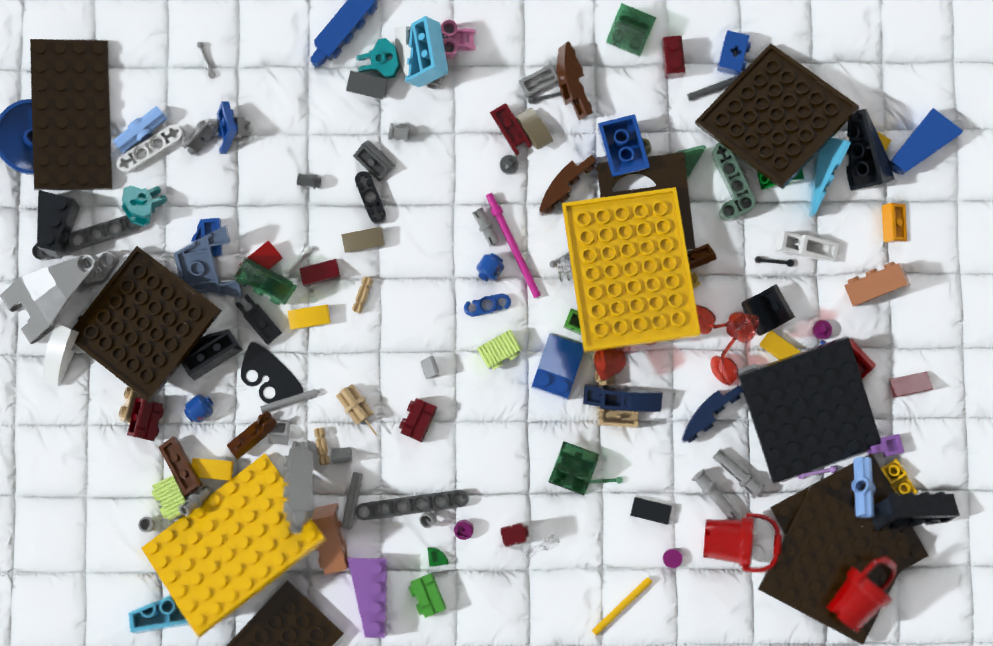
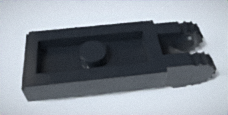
(259, 321)

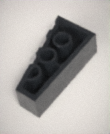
(914, 510)

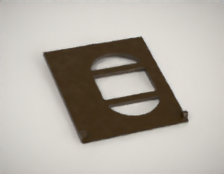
(665, 172)

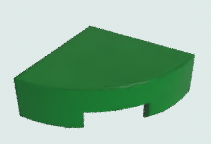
(436, 557)

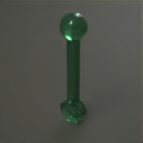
(619, 480)

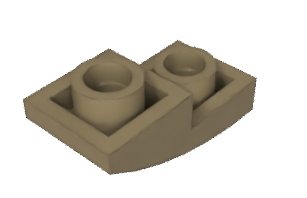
(535, 128)
(363, 239)

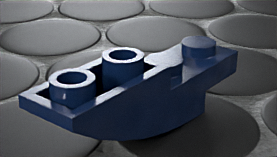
(623, 399)
(703, 419)

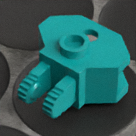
(379, 59)
(139, 203)

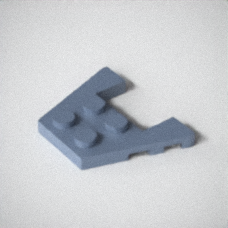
(198, 266)

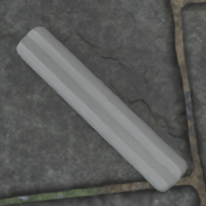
(352, 500)

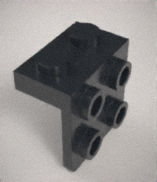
(770, 308)

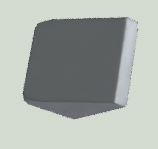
(341, 455)

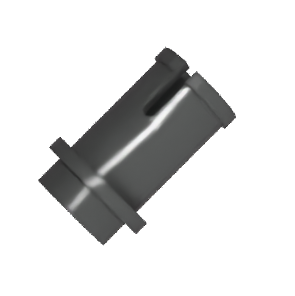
(308, 180)

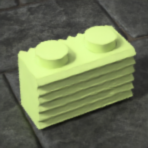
(499, 349)
(169, 496)

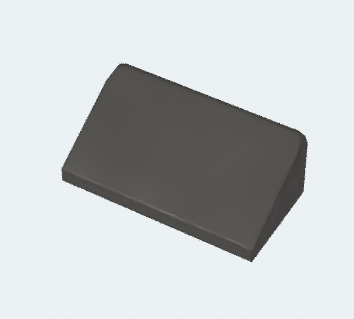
(373, 160)

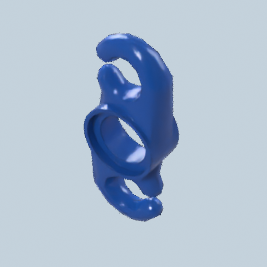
(478, 303)

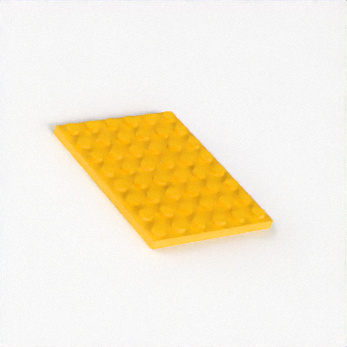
(630, 270)
(230, 546)

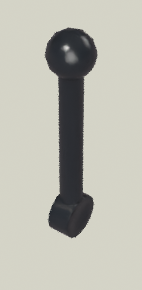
(789, 263)

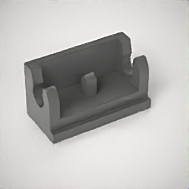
(367, 85)

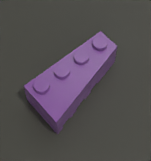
(370, 588)

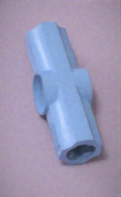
(139, 130)
(863, 499)

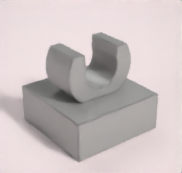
(241, 123)

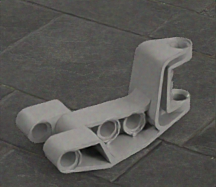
(49, 289)

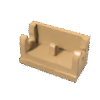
(618, 418)

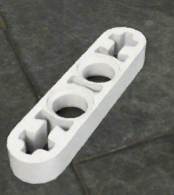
(148, 146)

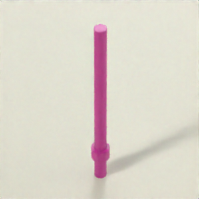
(497, 212)

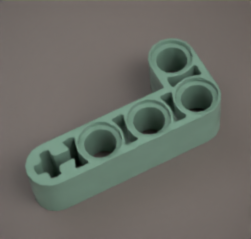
(729, 179)

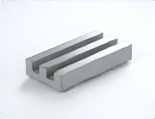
(525, 88)

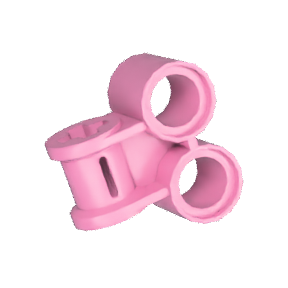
(458, 38)

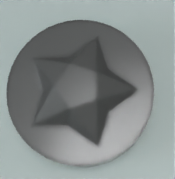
(509, 164)

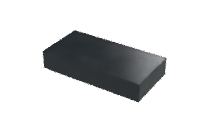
(651, 510)

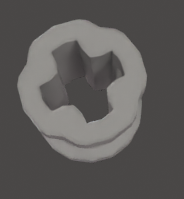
(398, 132)

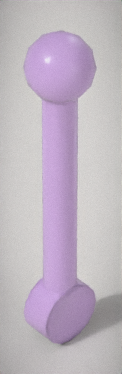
(832, 469)

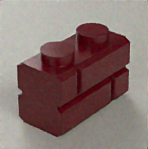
(673, 57)
(145, 419)
(418, 419)
(514, 534)

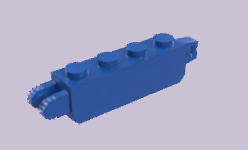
(341, 29)

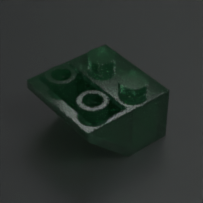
(630, 29)
(573, 468)

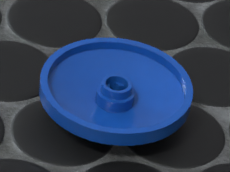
(16, 137)

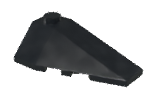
(867, 157)

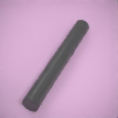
(710, 89)

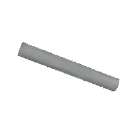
(288, 401)

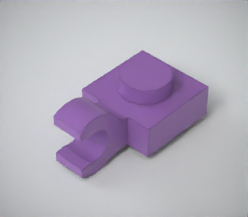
(889, 446)

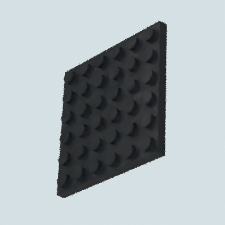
(809, 409)

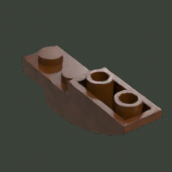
(568, 74)
(559, 190)

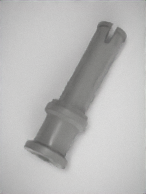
(745, 479)
(709, 487)

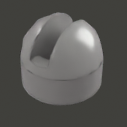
(427, 519)
(144, 523)

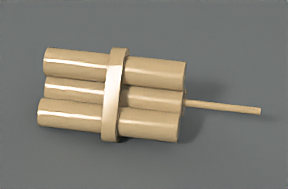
(355, 405)

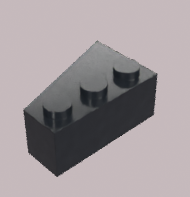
(55, 222)
(211, 352)

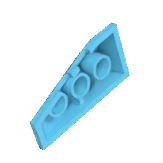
(826, 163)

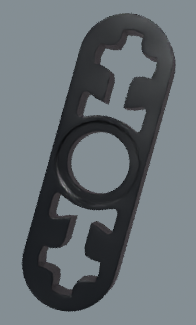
(360, 186)

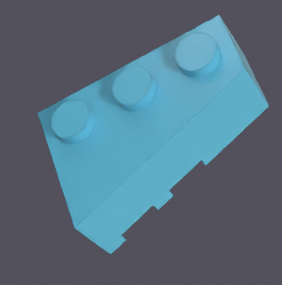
(427, 53)

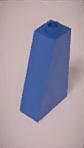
(926, 139)

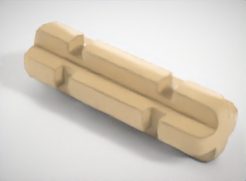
(362, 294)
(321, 445)

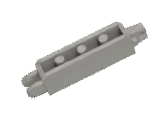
(299, 486)

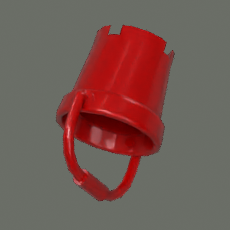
(733, 541)
(860, 597)

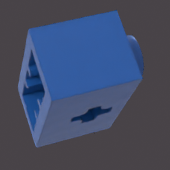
(729, 63)

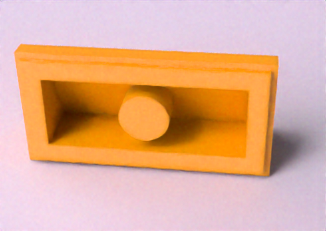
(894, 222)

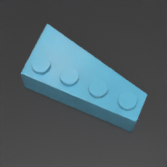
(156, 616)

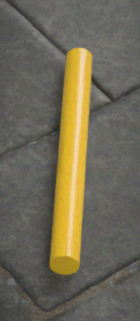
(621, 606)

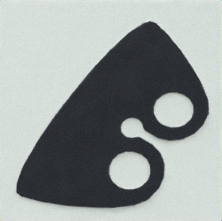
(266, 364)

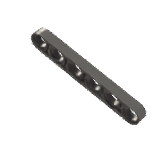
(87, 238)
(412, 508)

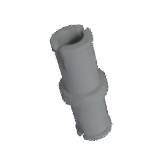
(485, 226)
(195, 500)

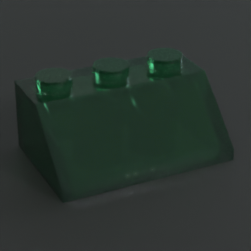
(264, 281)

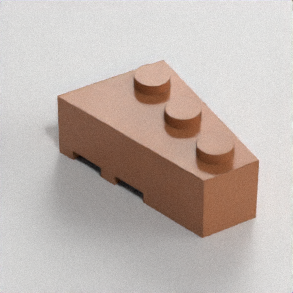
(876, 283)
(333, 551)

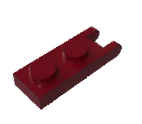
(510, 127)

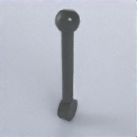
(531, 100)

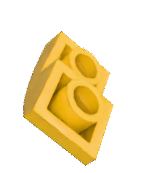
(309, 316)
(213, 469)
(898, 478)

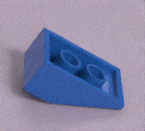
(623, 145)
(558, 367)

